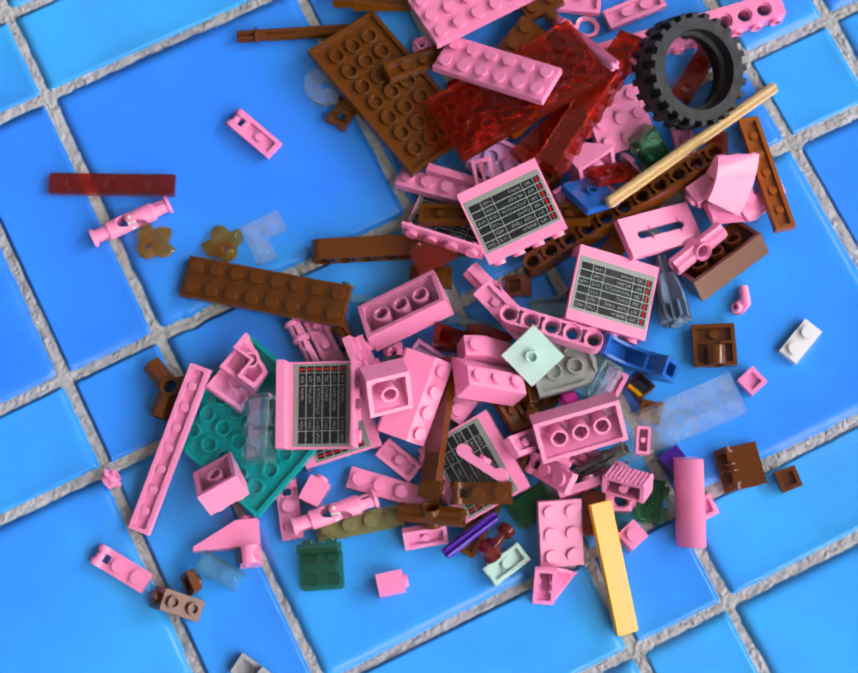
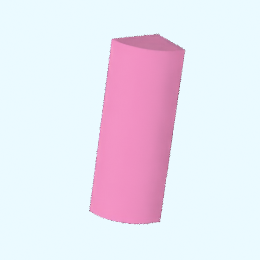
(689, 502)

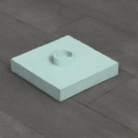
(532, 355)

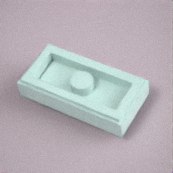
(508, 564)

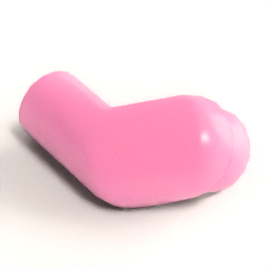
(743, 302)

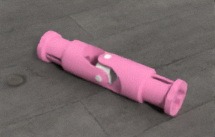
(136, 218)
(340, 510)

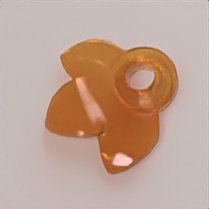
(157, 240)
(221, 241)

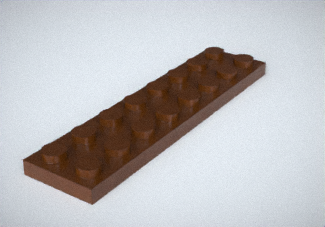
(266, 292)

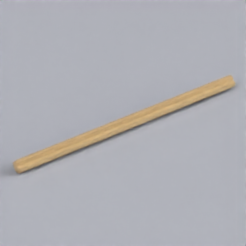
(689, 146)

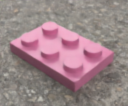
(560, 532)

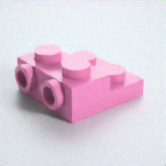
(360, 349)

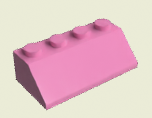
(405, 310)
(428, 383)
(578, 427)

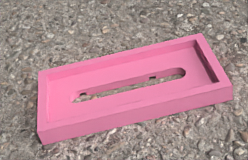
(640, 248)

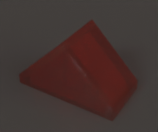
(446, 338)

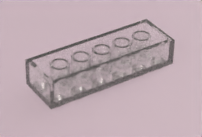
(685, 415)

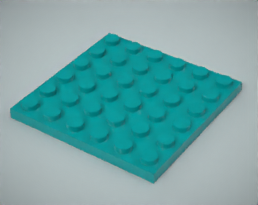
(219, 430)

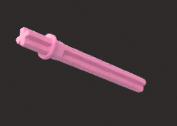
(604, 57)

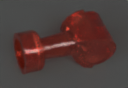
(490, 547)

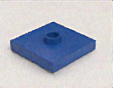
(587, 195)

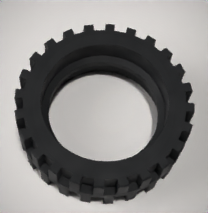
(725, 64)

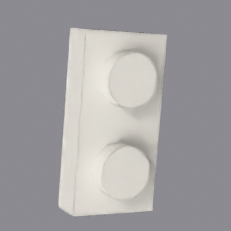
(800, 342)

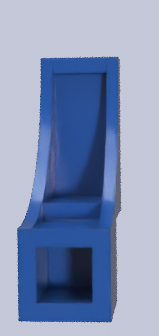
(632, 358)

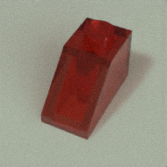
(430, 256)

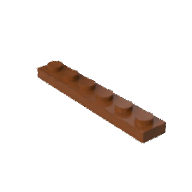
(767, 175)

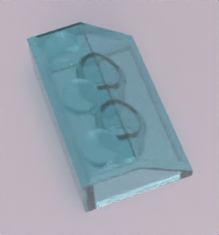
(260, 429)

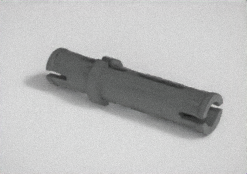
(605, 458)

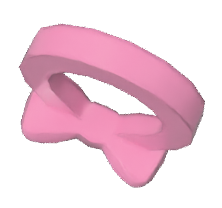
(588, 19)

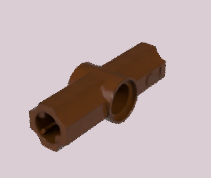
(432, 515)

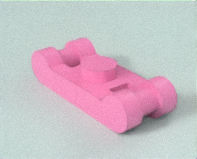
(482, 463)

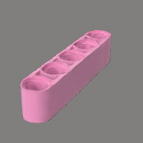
(562, 327)

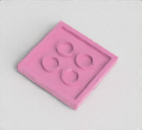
(621, 120)

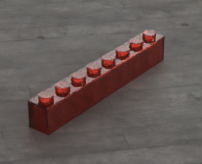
(587, 110)

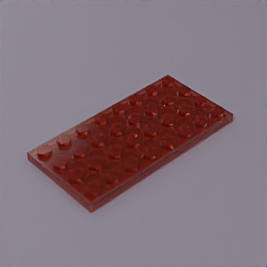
(480, 117)

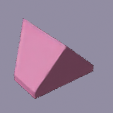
(549, 584)

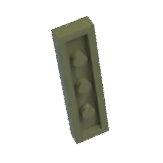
(365, 523)

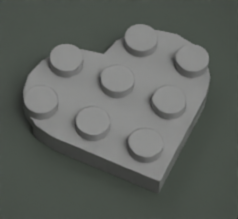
(570, 373)

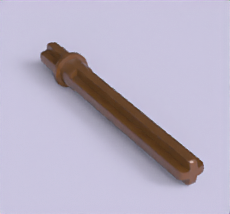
(288, 33)

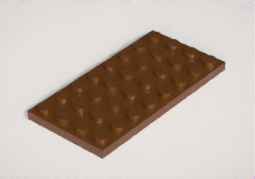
(392, 111)

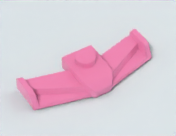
(752, 210)

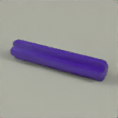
(470, 535)

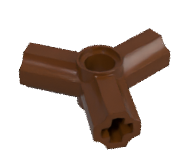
(162, 378)

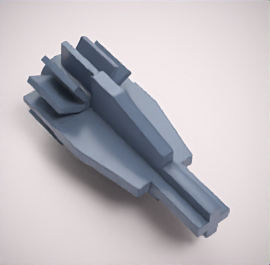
(670, 297)

